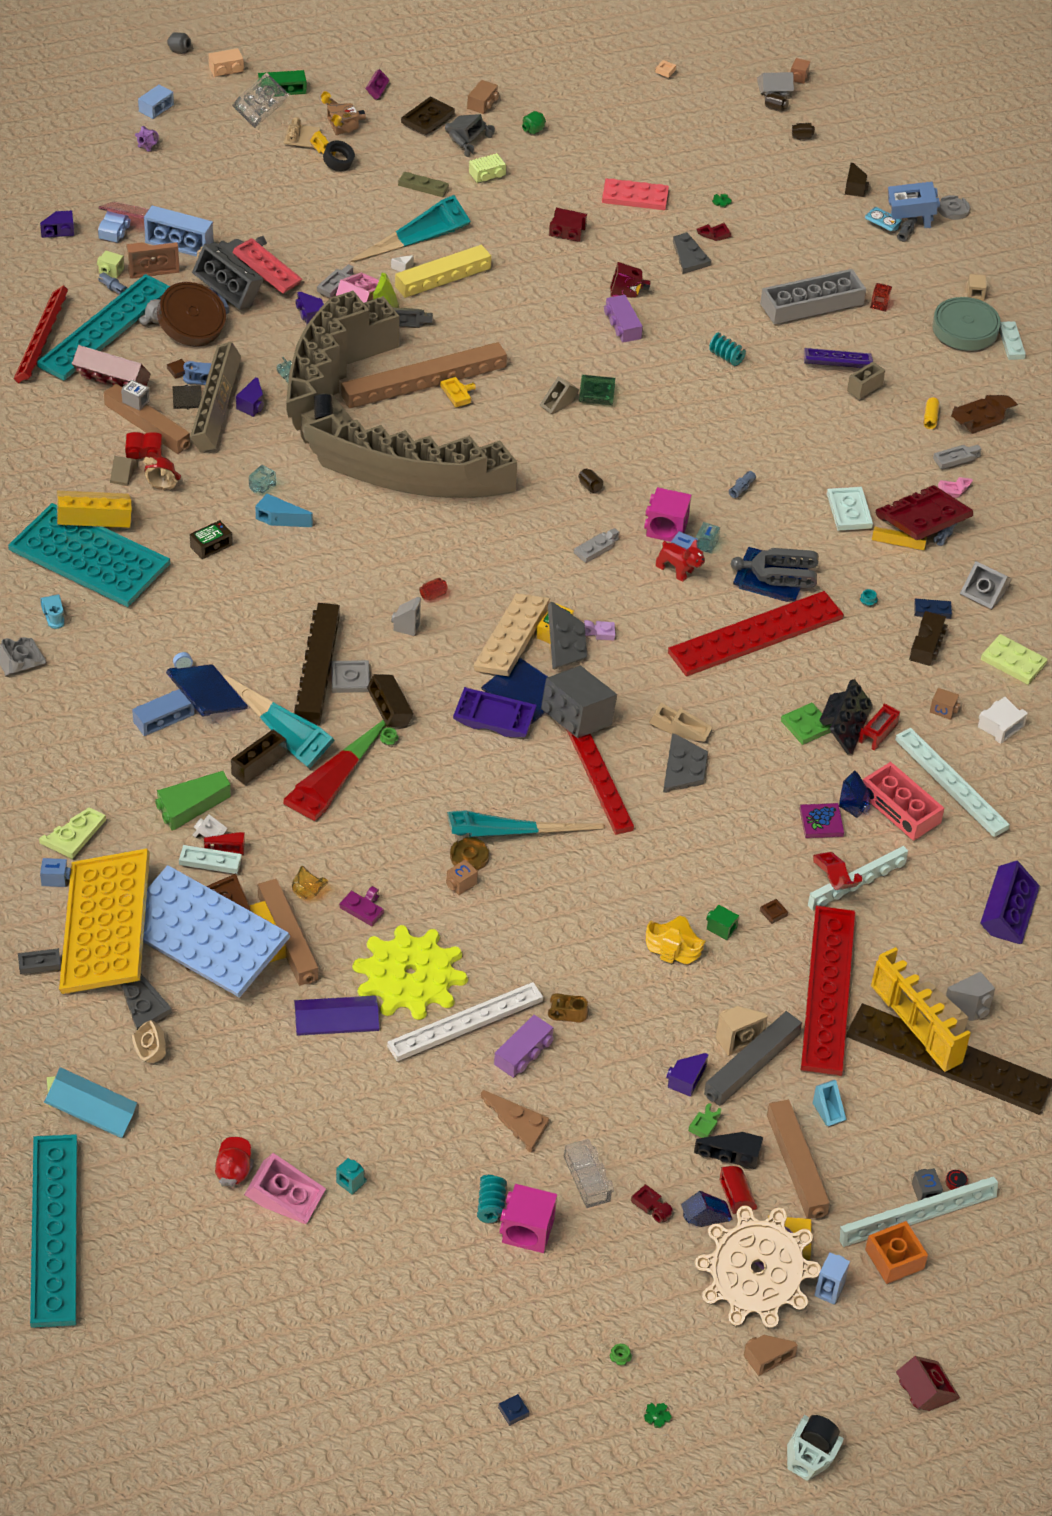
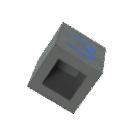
(926, 1183)

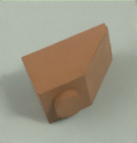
(768, 1352)

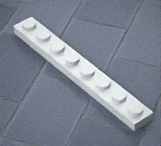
(464, 1021)

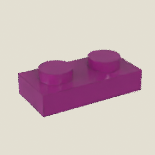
(377, 84)

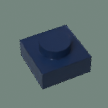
(513, 1409)

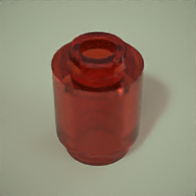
(433, 589)

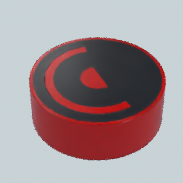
(956, 1179)

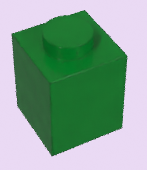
(722, 922)

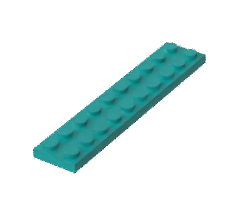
(103, 326)
(54, 1231)

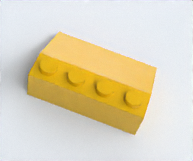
(93, 509)

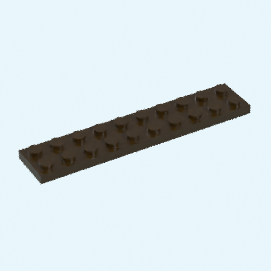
(978, 1068)

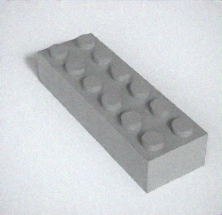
(813, 296)

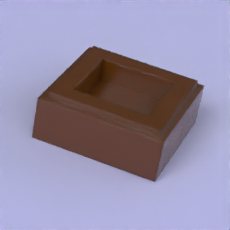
(176, 368)
(774, 911)

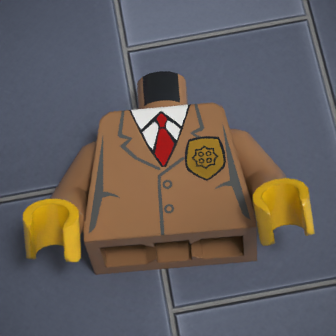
(342, 117)

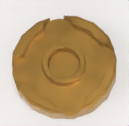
(471, 850)

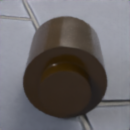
(776, 101)
(803, 131)
(590, 480)

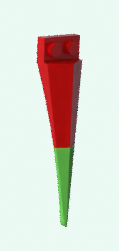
(318, 790)

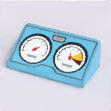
(883, 219)

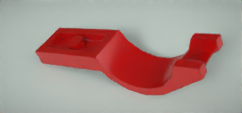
(836, 870)

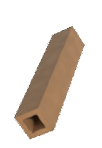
(148, 420)
(297, 950)
(798, 1159)

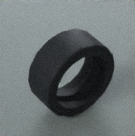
(341, 147)

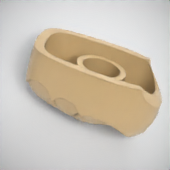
(150, 1042)

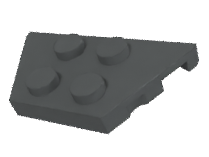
(566, 637)
(685, 764)

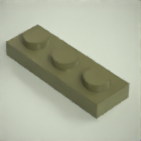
(423, 184)

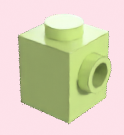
(111, 264)

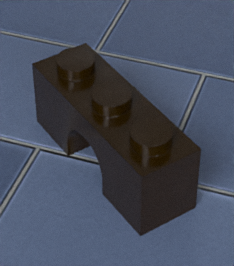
(928, 639)

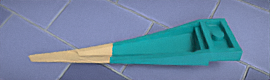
(436, 221)
(303, 738)
(487, 825)

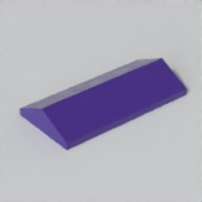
(837, 358)
(336, 1015)

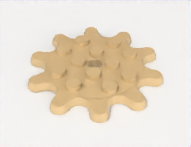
(754, 1242)

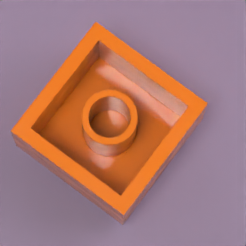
(896, 1252)

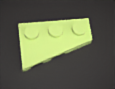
(75, 834)

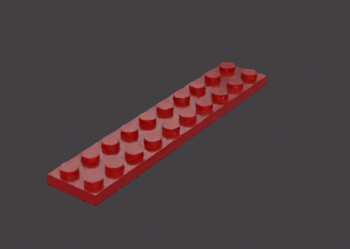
(755, 633)
(828, 991)

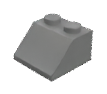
(777, 83)
(985, 585)
(972, 996)

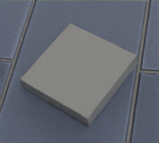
(350, 676)

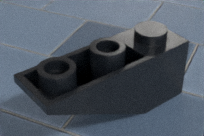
(735, 1148)

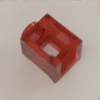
(881, 291)

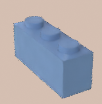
(162, 712)

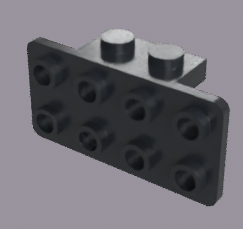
(847, 714)

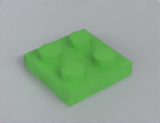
(805, 723)

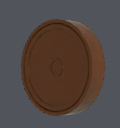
(191, 314)

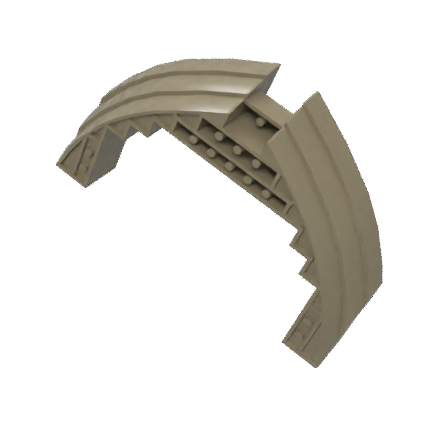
(352, 331)

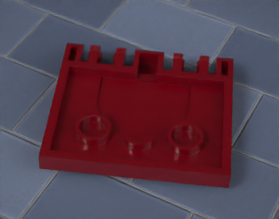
(925, 512)

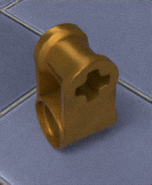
(569, 1007)

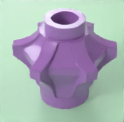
(147, 138)

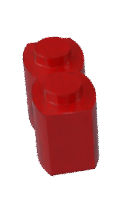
(143, 445)

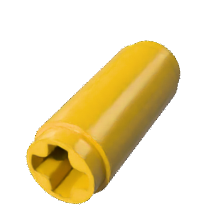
(931, 413)

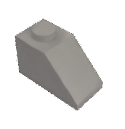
(407, 617)

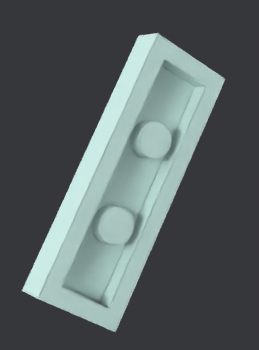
(1011, 340)
(210, 859)

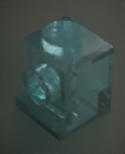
(259, 482)

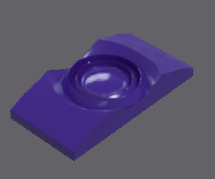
(494, 712)

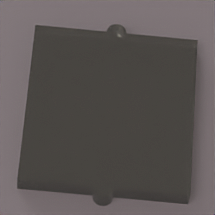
(186, 396)

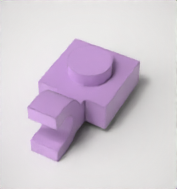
(602, 630)

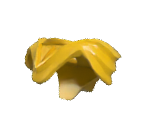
(674, 940)

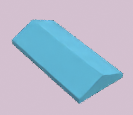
(90, 1102)

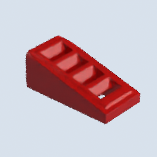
(227, 842)

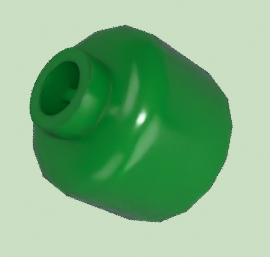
(533, 122)

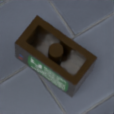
(210, 539)

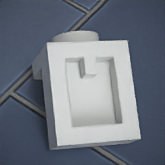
(209, 827)

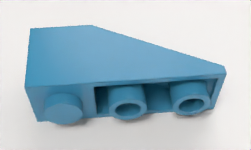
(281, 513)

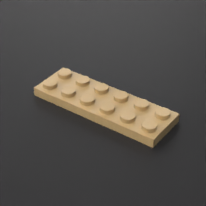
(512, 634)

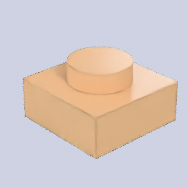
(665, 68)

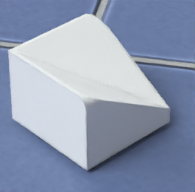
(402, 263)

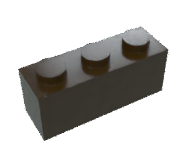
(390, 700)
(258, 756)

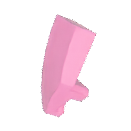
(957, 488)

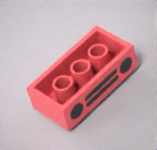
(903, 801)

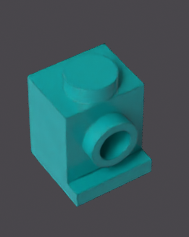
(353, 1172)

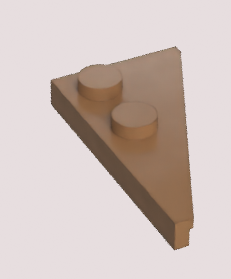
(520, 1120)

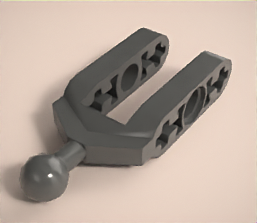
(808, 577)

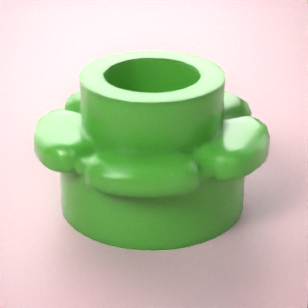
(389, 736)
(623, 1350)

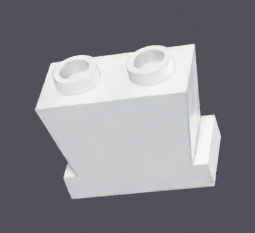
(1002, 720)

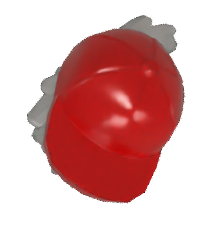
(233, 1161)

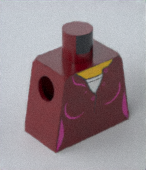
(627, 281)

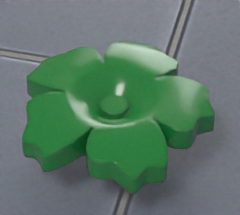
(721, 200)
(657, 1414)

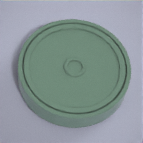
(966, 323)

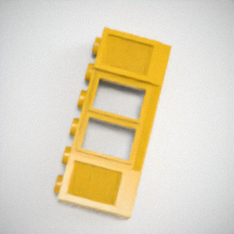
(935, 1036)

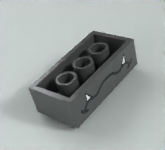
(227, 275)

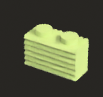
(487, 168)

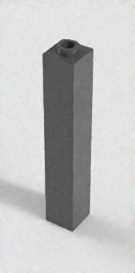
(752, 1058)

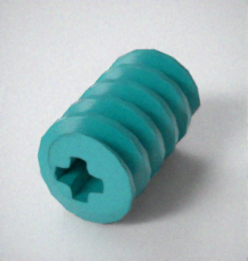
(727, 349)
(491, 1198)

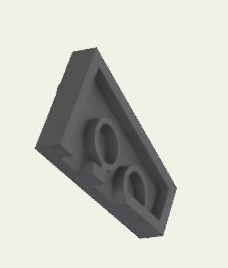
(689, 253)

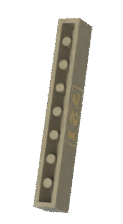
(215, 397)

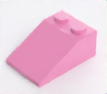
(361, 284)
(284, 1189)

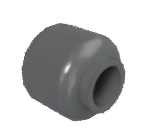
(179, 42)

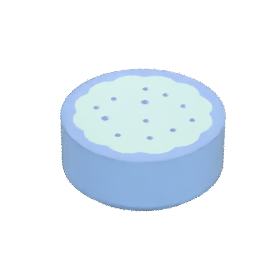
(182, 660)

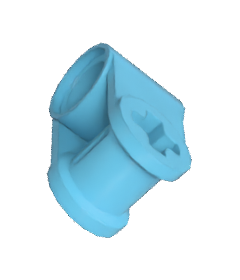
(53, 610)

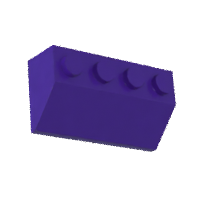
(1010, 903)

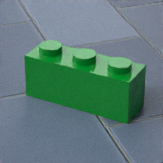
(291, 81)

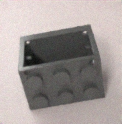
(579, 701)

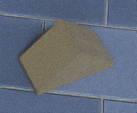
(122, 470)

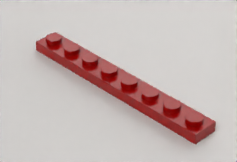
(40, 335)
(602, 783)

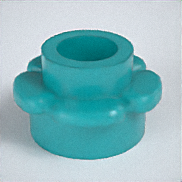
(868, 597)

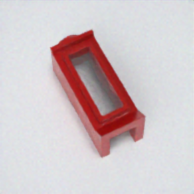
(880, 725)

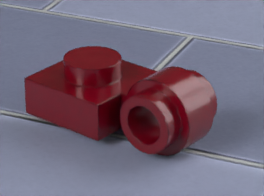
(649, 1200)

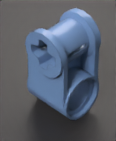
(198, 373)

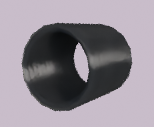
(323, 405)

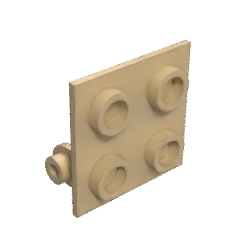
(299, 134)

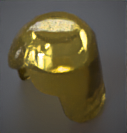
(307, 885)

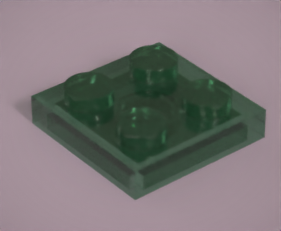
(597, 390)

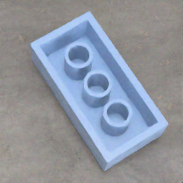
(168, 226)

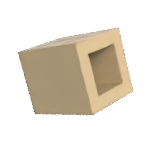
(976, 286)

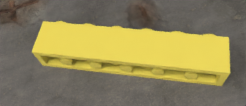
(442, 271)

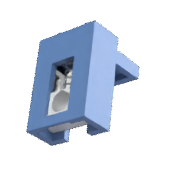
(914, 201)

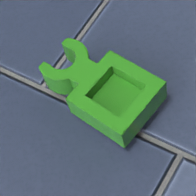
(704, 1124)

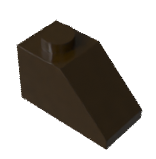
(856, 181)

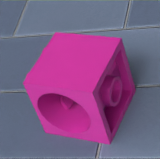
(667, 514)
(528, 1218)

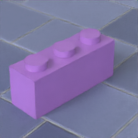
(623, 318)
(524, 1046)

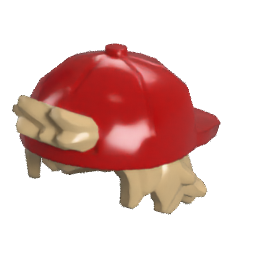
(161, 473)

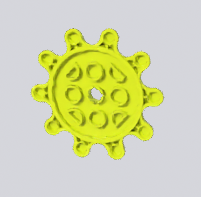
(415, 990)

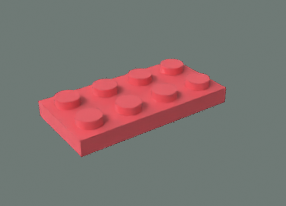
(635, 194)
(267, 265)

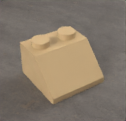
(739, 1027)

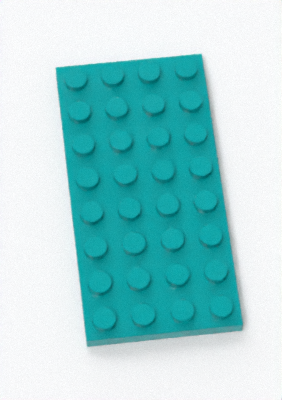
(90, 556)

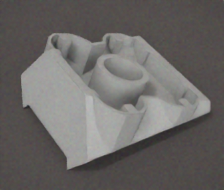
(19, 655)

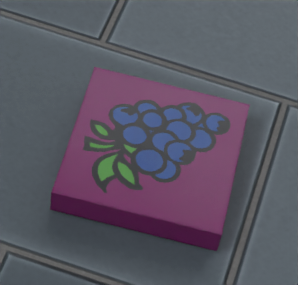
(821, 820)

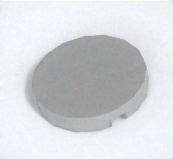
(953, 207)

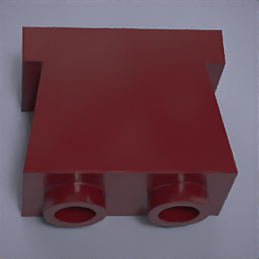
(567, 224)

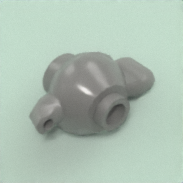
(150, 313)

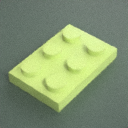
(1014, 659)

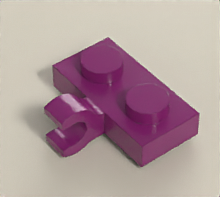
(363, 907)

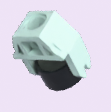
(817, 1437)

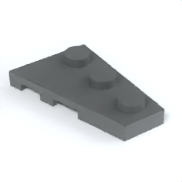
(144, 1002)

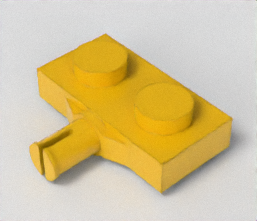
(457, 391)

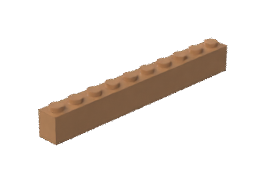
(423, 375)

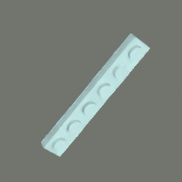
(869, 872)

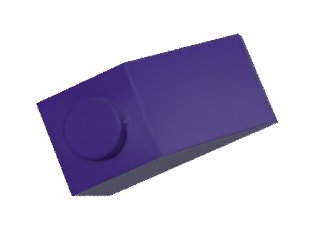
(250, 398)
(687, 1073)

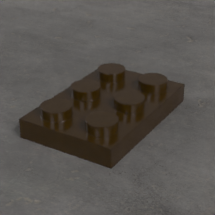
(427, 115)

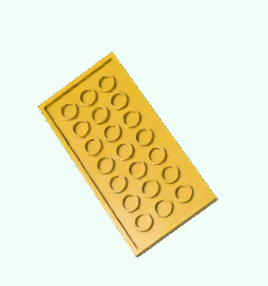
(105, 921)

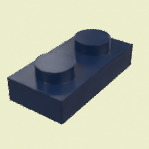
(935, 606)

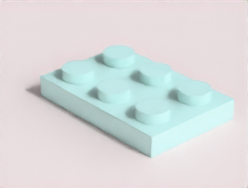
(849, 508)

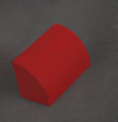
(736, 1188)

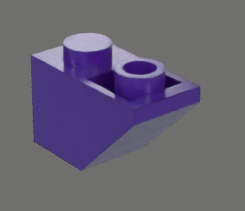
(58, 225)
(308, 305)

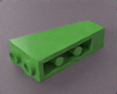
(192, 798)

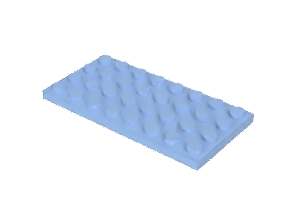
(208, 931)

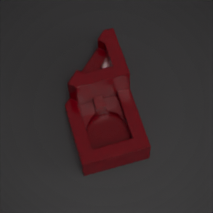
(715, 233)

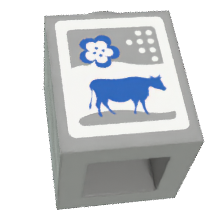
(135, 395)

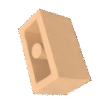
(226, 62)

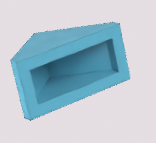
(829, 1103)

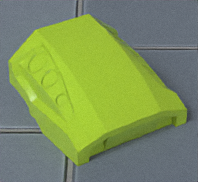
(385, 289)

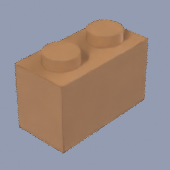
(482, 96)

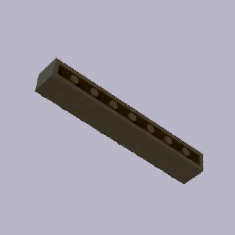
(318, 663)

